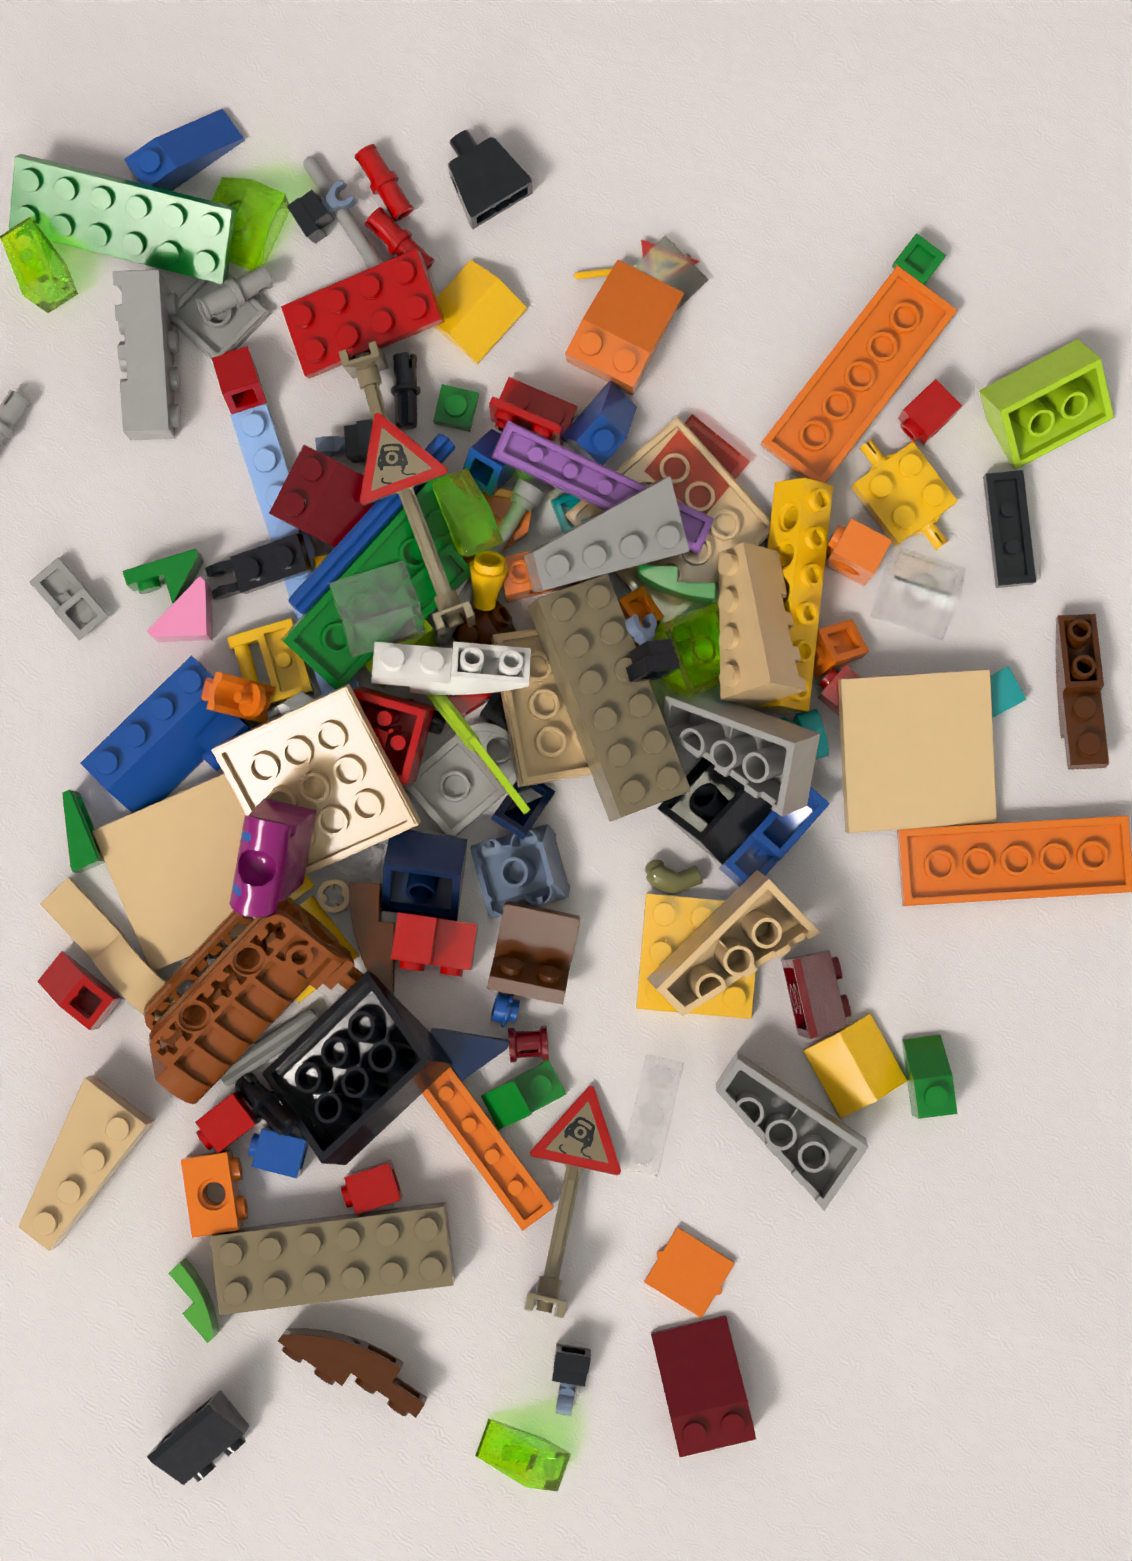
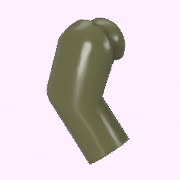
(669, 880)

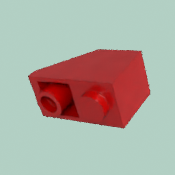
(79, 992)

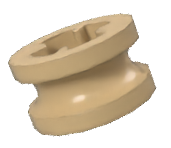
(322, 898)

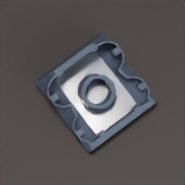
(520, 870)

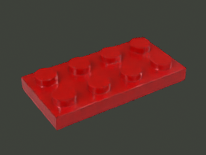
(371, 306)

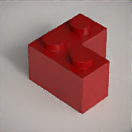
(400, 728)
(434, 942)

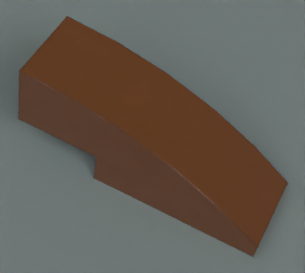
(372, 935)

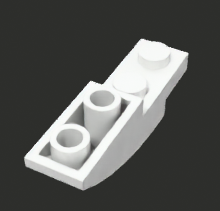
(451, 671)

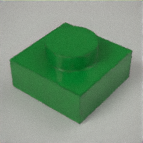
(920, 259)
(456, 408)

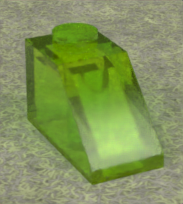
(38, 266)
(466, 513)
(523, 1456)

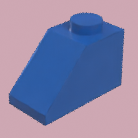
(602, 425)

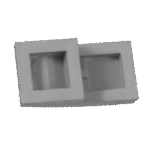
(69, 598)

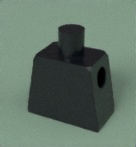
(486, 178)

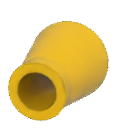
(487, 577)

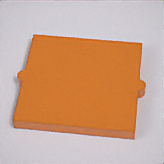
(689, 1272)

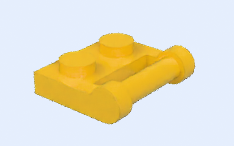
(282, 664)

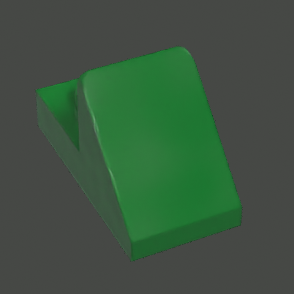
(176, 570)
(523, 1095)

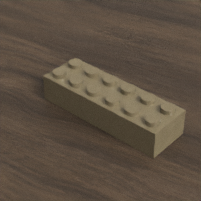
(612, 717)
(332, 1258)

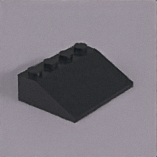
(355, 1070)

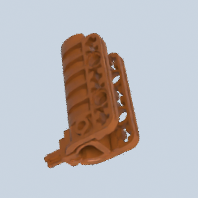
(239, 994)

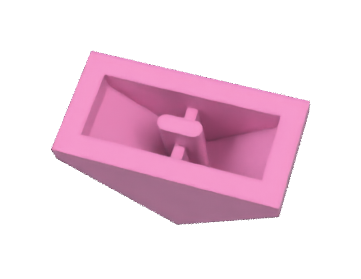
(187, 617)

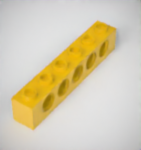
(800, 535)

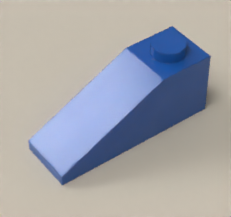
(184, 151)

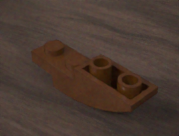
(1079, 691)
(340, 1355)

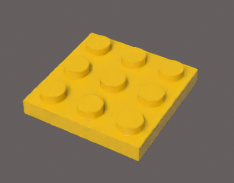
(665, 927)

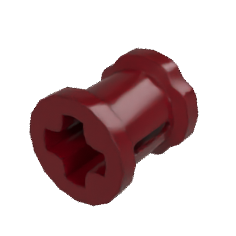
(528, 1043)

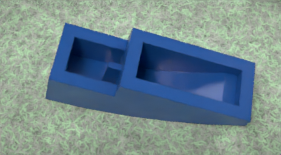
(772, 840)

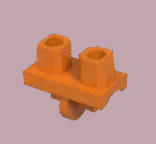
(238, 696)

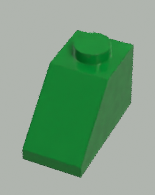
(928, 1077)

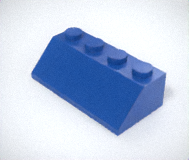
(156, 742)

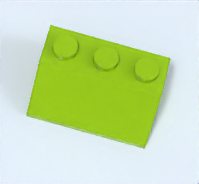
(1047, 403)

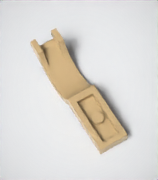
(104, 945)

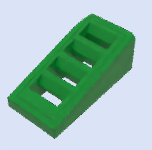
(81, 842)

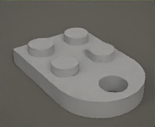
(457, 785)

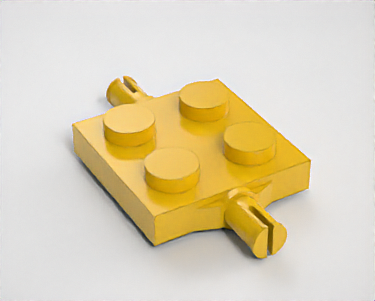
(904, 494)

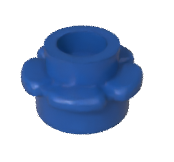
(504, 1008)

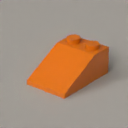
(624, 326)

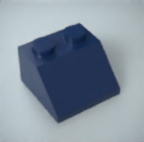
(424, 874)

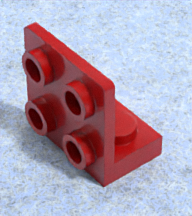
(532, 410)

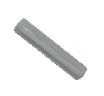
(269, 1047)

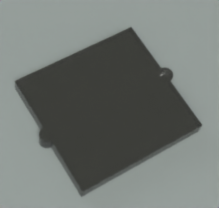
(673, 268)

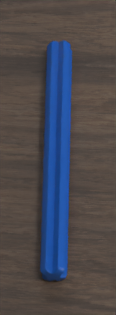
(358, 538)

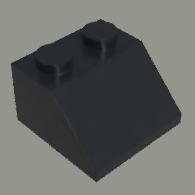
(715, 811)
(200, 1439)

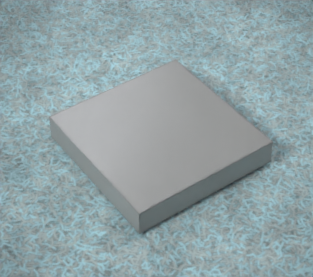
(223, 331)

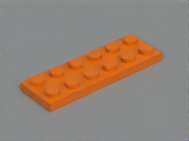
(859, 377)
(1015, 860)

